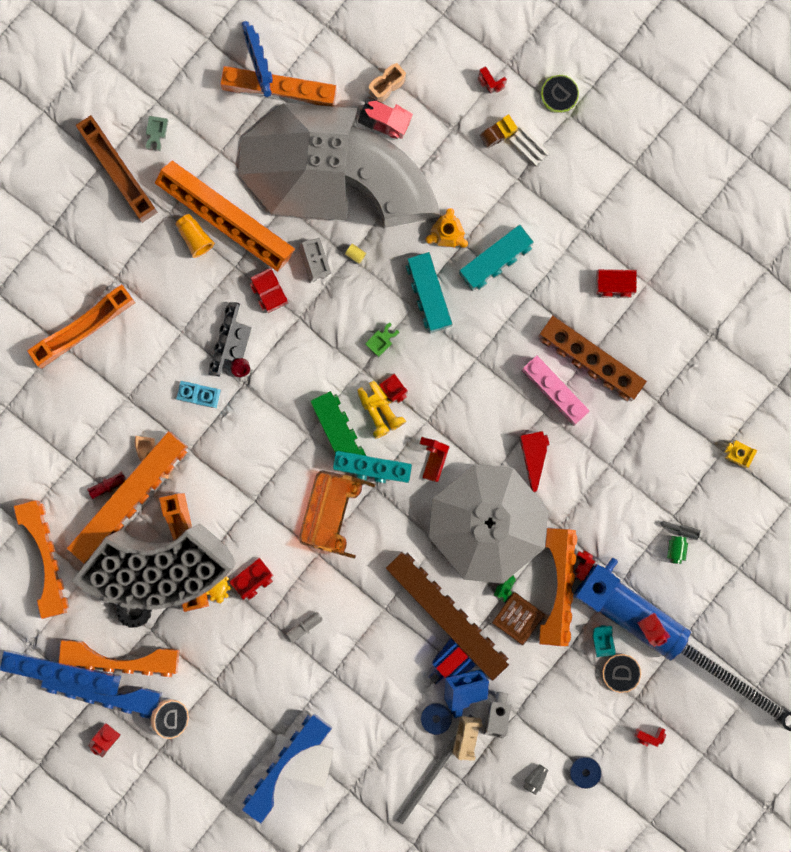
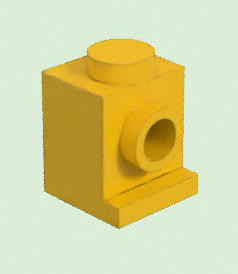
(732, 455)

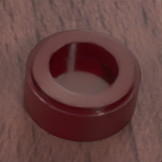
(240, 367)

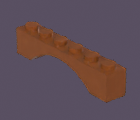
(116, 168)

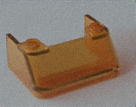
(327, 511)

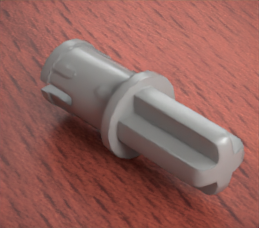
(304, 627)

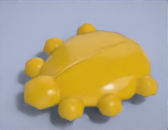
(219, 591)

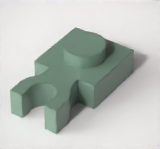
(156, 129)

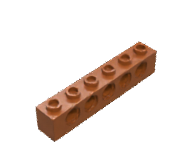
(634, 381)

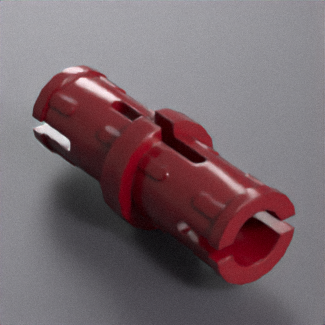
(106, 485)

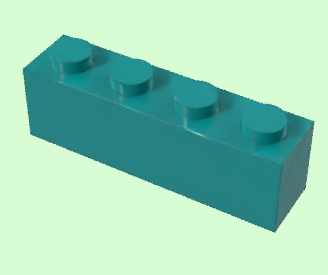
(496, 257)
(429, 292)

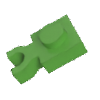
(380, 341)

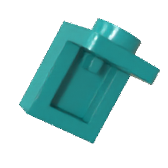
(603, 641)

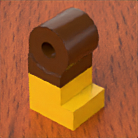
(499, 131)

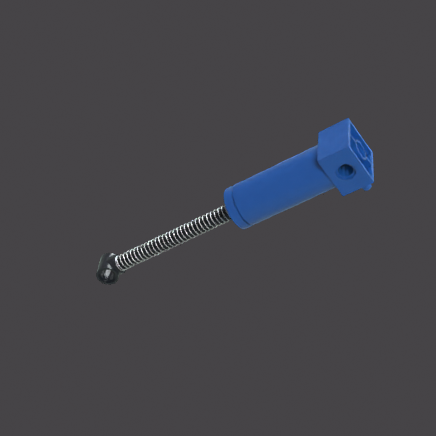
(628, 609)

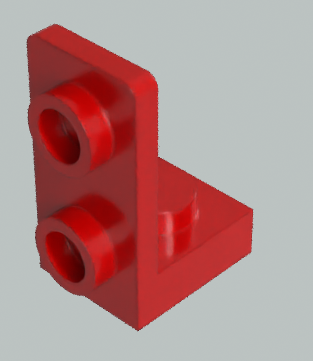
(436, 459)

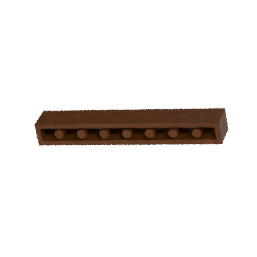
(447, 616)

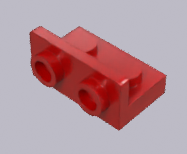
(251, 579)

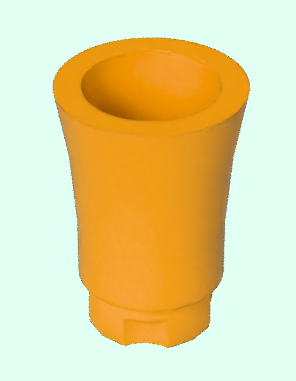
(194, 236)

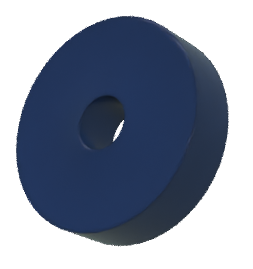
(436, 727)
(594, 772)

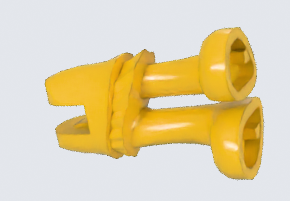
(380, 400)

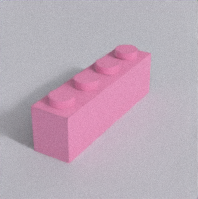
(555, 390)

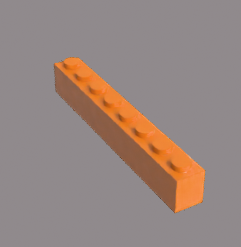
(224, 215)
(128, 496)

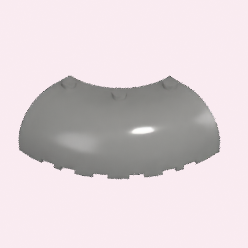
(388, 179)
(155, 573)

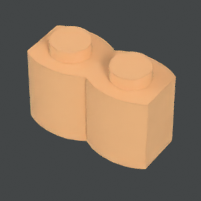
(390, 81)

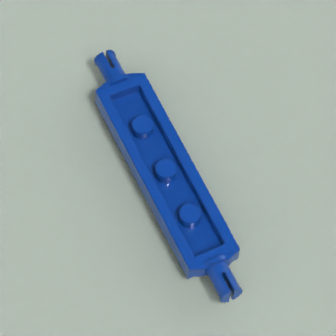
(257, 57)

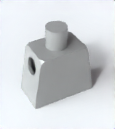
(498, 725)

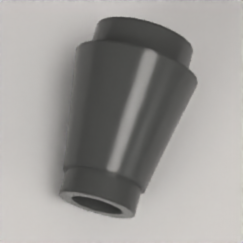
(535, 780)

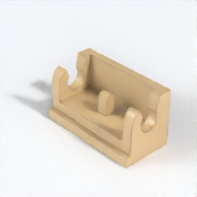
(466, 738)

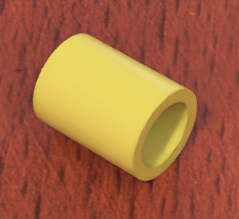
(355, 253)

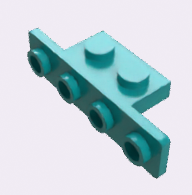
(372, 467)

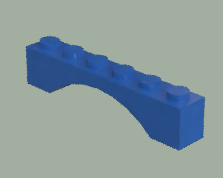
(59, 673)
(140, 701)
(311, 735)

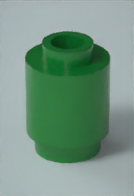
(677, 549)

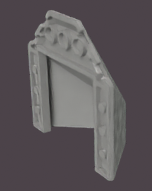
(299, 160)

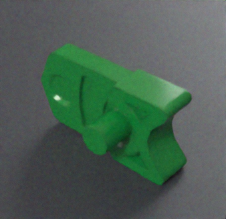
(503, 590)

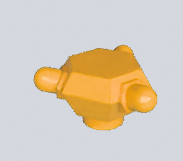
(447, 231)

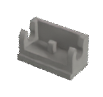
(314, 259)

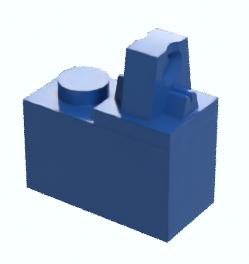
(464, 690)

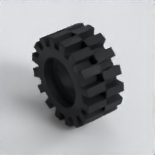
(131, 622)

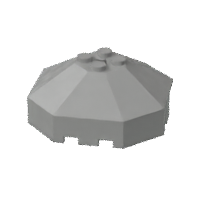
(466, 541)

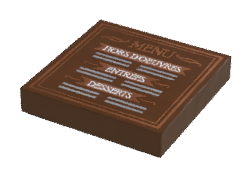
(518, 618)

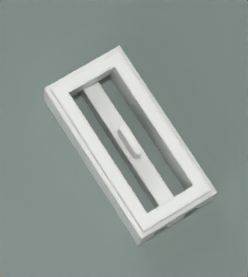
(518, 135)

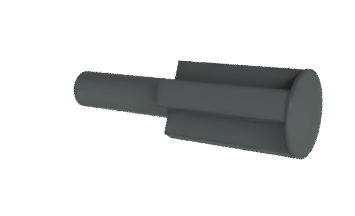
(683, 530)

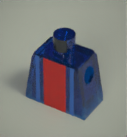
(450, 662)

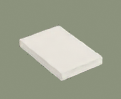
(308, 765)

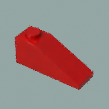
(534, 452)

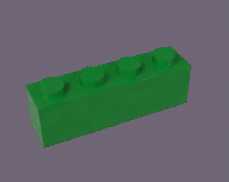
(335, 424)

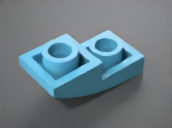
(198, 394)

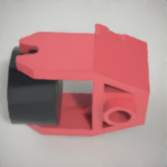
(384, 118)

